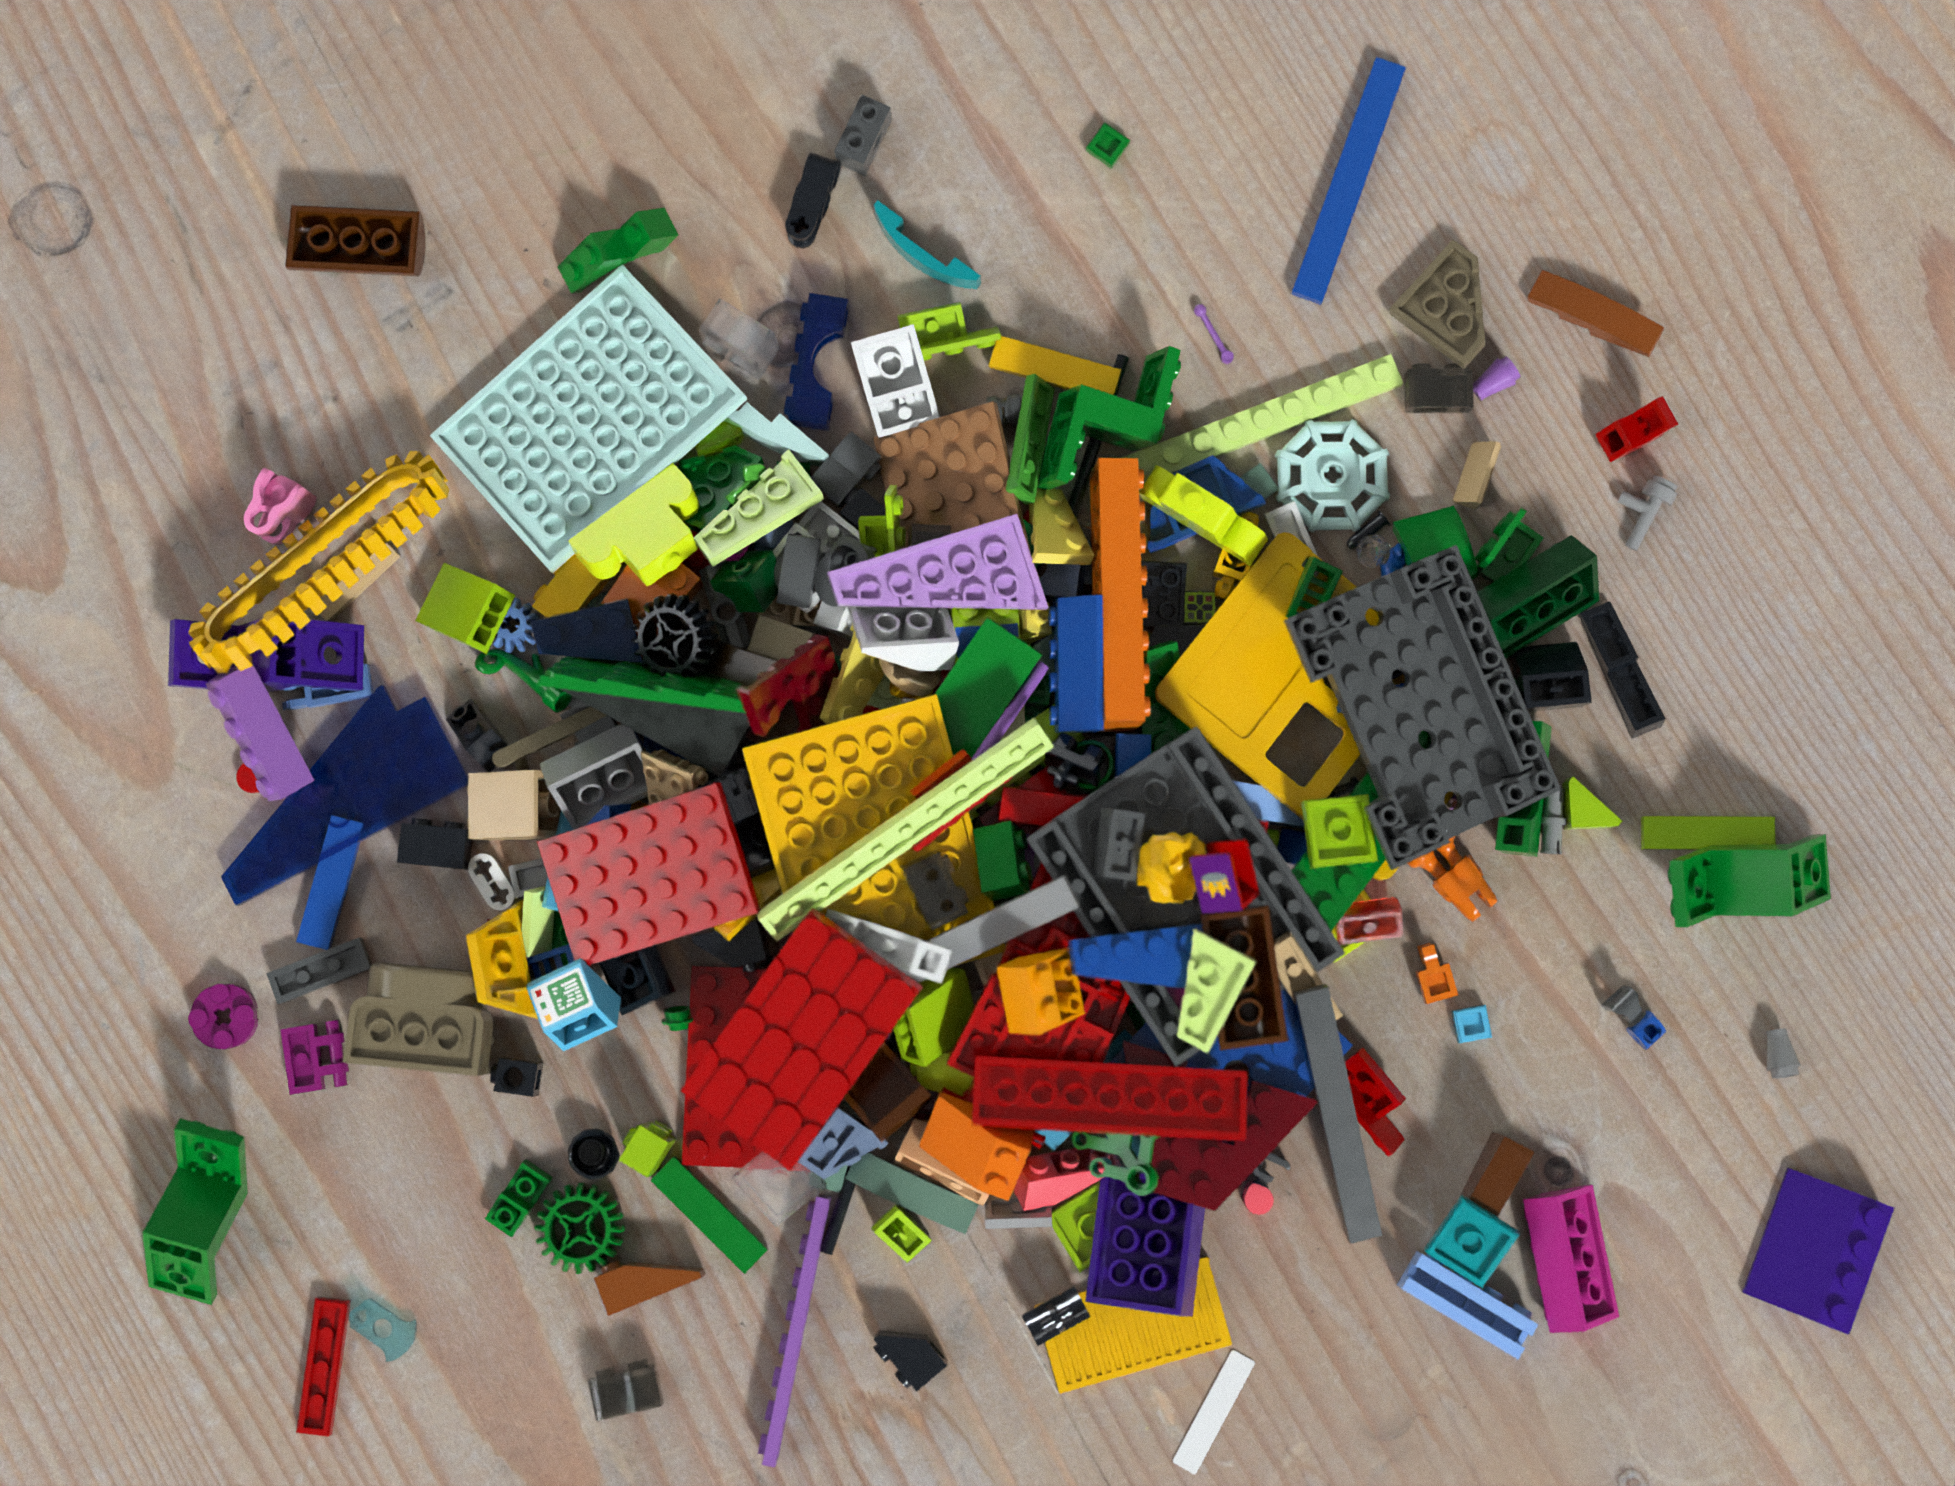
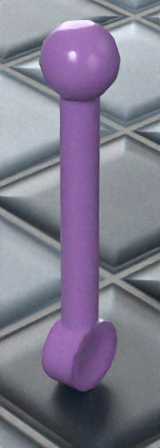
(1227, 356)

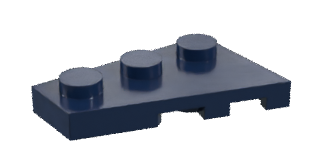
(589, 632)

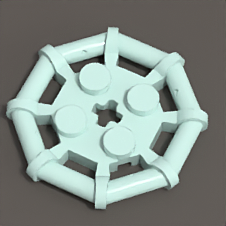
(1345, 489)

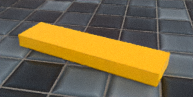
(1052, 366)

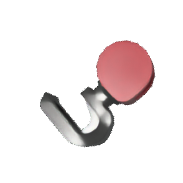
(1256, 1194)

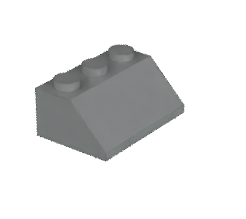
(597, 774)

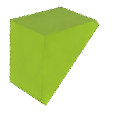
(1584, 809)
(901, 1232)

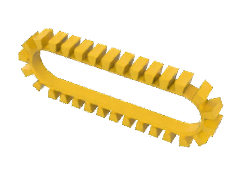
(237, 650)

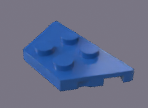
(1217, 480)

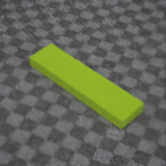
(1703, 831)

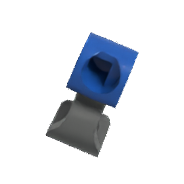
(1642, 1026)

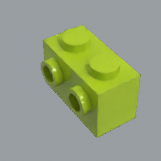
(647, 1147)

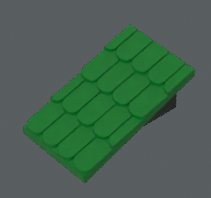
(687, 715)

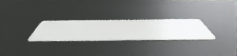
(1213, 1412)

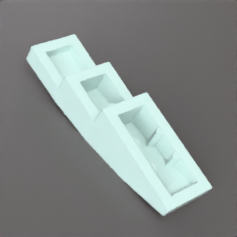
(777, 435)

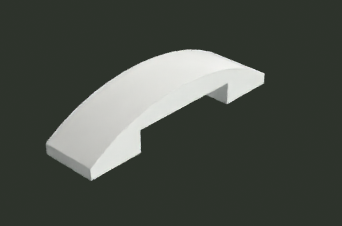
(896, 947)

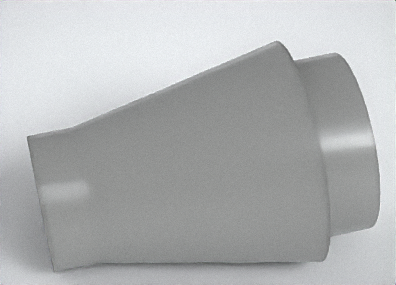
(1781, 1055)

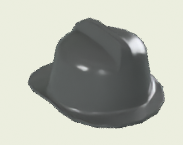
(844, 552)

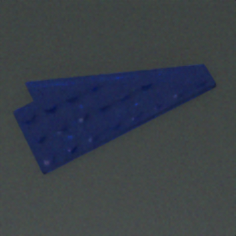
(372, 773)

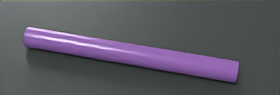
(1013, 708)

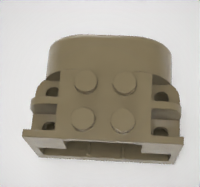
(420, 1021)

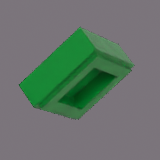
(1107, 145)

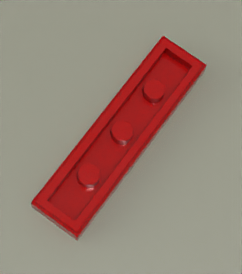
(323, 1366)

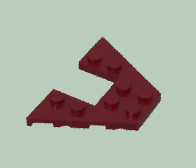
(801, 678)
(1209, 1170)

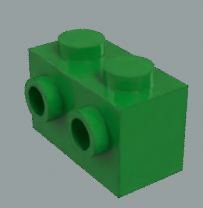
(1002, 860)

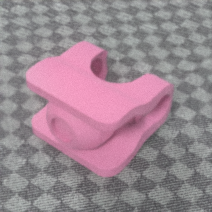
(280, 502)

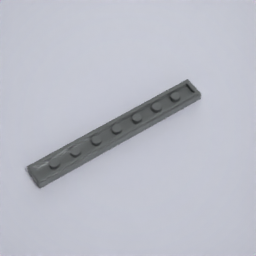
(1338, 1113)

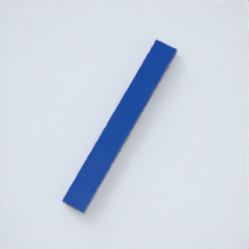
(1348, 180)

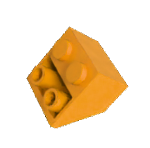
(1040, 992)

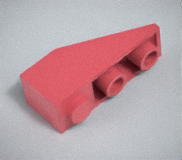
(1056, 1176)

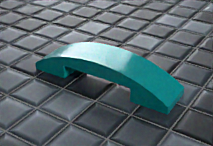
(954, 274)

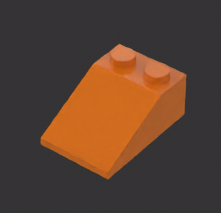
(628, 585)
(980, 1155)

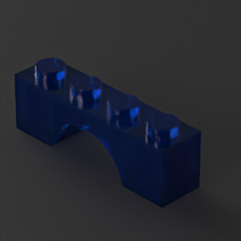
(824, 322)

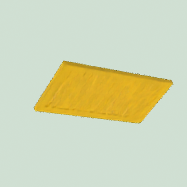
(1132, 1340)

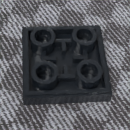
(1164, 592)

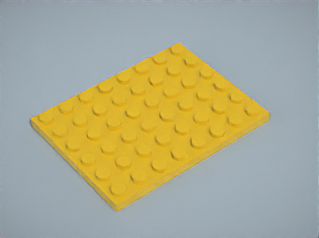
(842, 782)

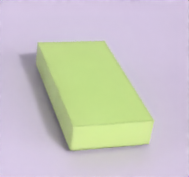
(536, 923)

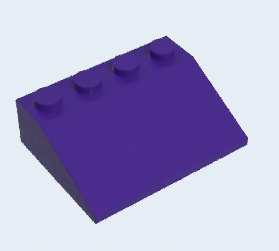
(1818, 1250)
(1144, 1251)

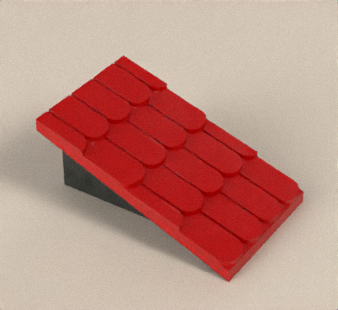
(801, 1039)

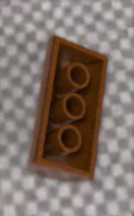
(355, 241)
(1258, 1010)

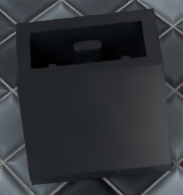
(1552, 676)

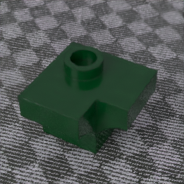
(748, 581)

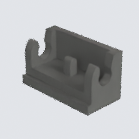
(1118, 844)

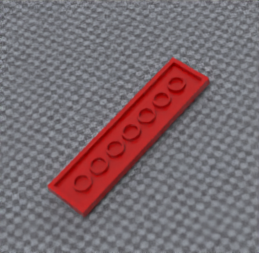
(1109, 1098)

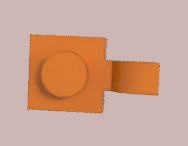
(1435, 980)

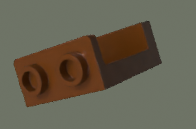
(886, 1094)

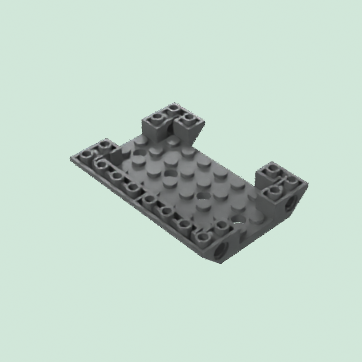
(1452, 690)

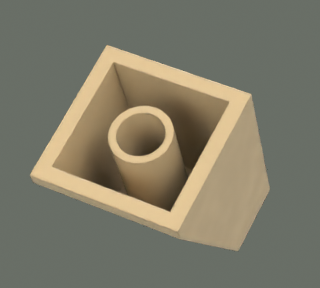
(510, 806)

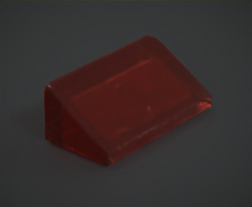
(1370, 921)

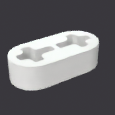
(486, 887)

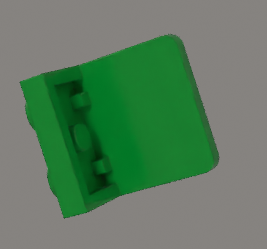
(1510, 547)

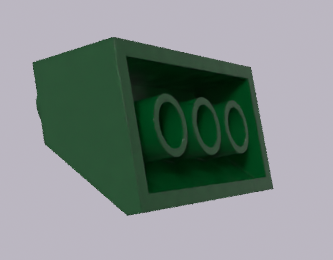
(1541, 594)

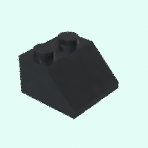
(745, 950)

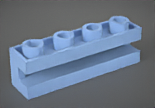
(1467, 1304)

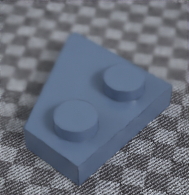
(839, 1144)

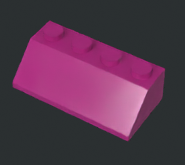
(1571, 1259)

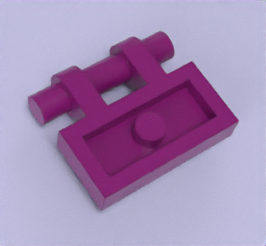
(304, 1059)

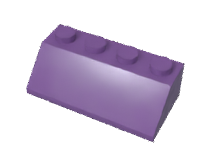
(259, 732)

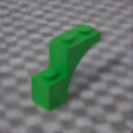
(606, 250)

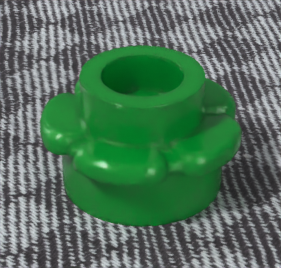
(677, 1017)

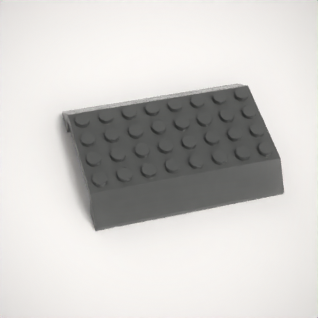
(1180, 792)

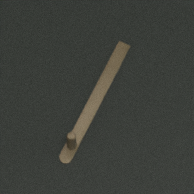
(517, 752)

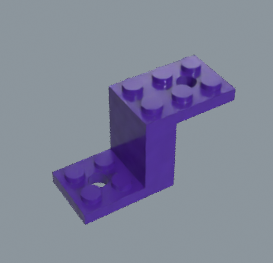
(294, 663)

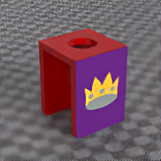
(1225, 876)

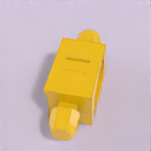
(1225, 573)

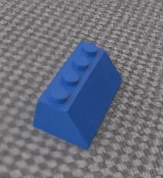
(1077, 664)

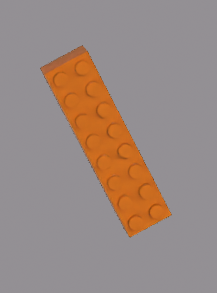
(1120, 579)

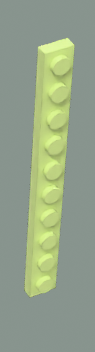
(1272, 417)
(905, 829)

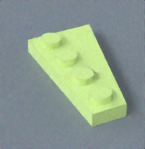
(769, 504)

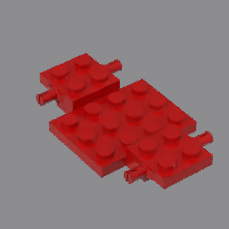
(988, 1031)

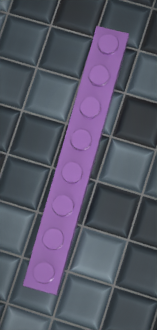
(791, 1343)

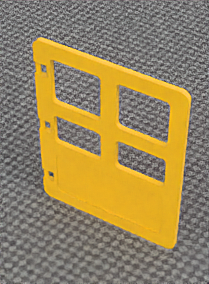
(1247, 681)

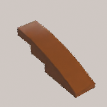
(1595, 312)

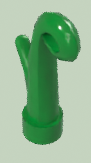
(552, 697)

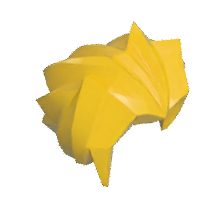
(1167, 868)

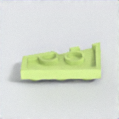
(1211, 989)

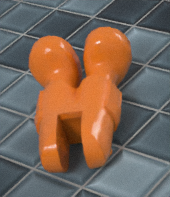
(1458, 882)

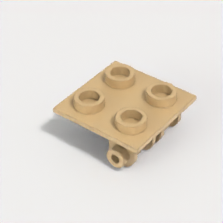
(670, 775)

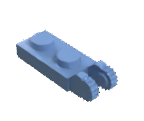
(321, 697)

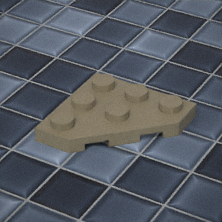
(1446, 305)

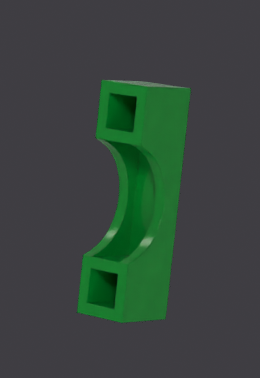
(1520, 830)

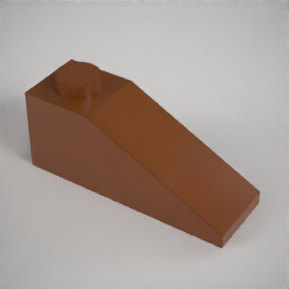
(636, 1282)

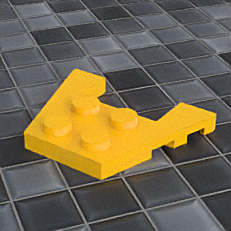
(501, 962)

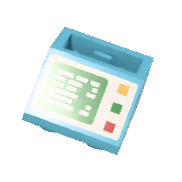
(574, 1004)

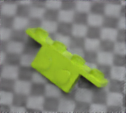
(945, 331)
(884, 531)

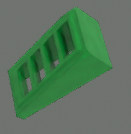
(1312, 565)

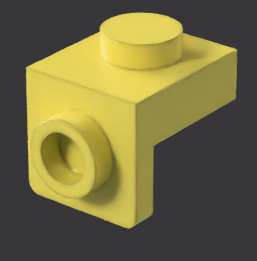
(1034, 625)

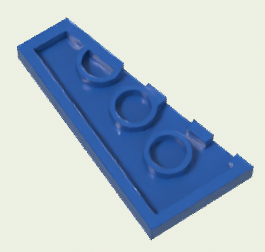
(1136, 957)

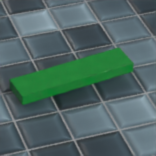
(709, 1214)

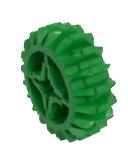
(591, 1237)

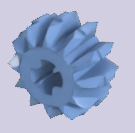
(522, 616)

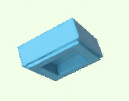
(1471, 1024)

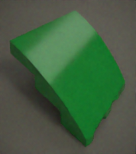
(1432, 533)

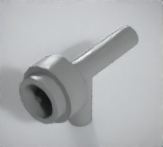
(1660, 492)

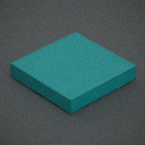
(1471, 1241)

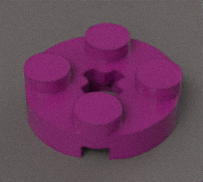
(243, 1014)

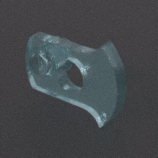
(402, 1332)

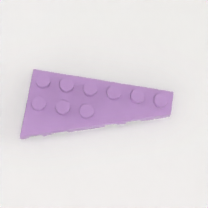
(965, 569)

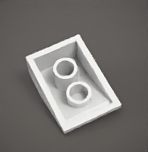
(907, 635)

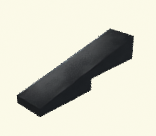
(1621, 670)

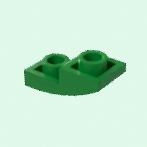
(518, 1198)

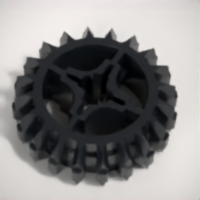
(662, 615)

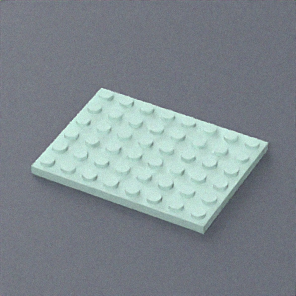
(587, 415)

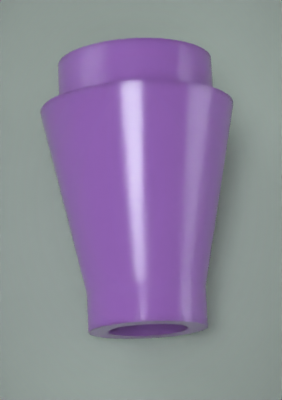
(1497, 377)

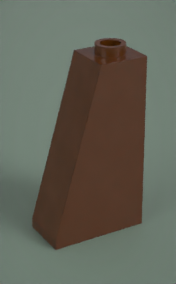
(1497, 1173)

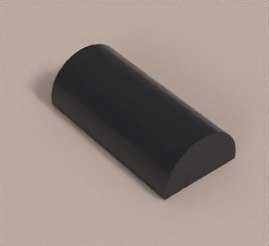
(638, 978)

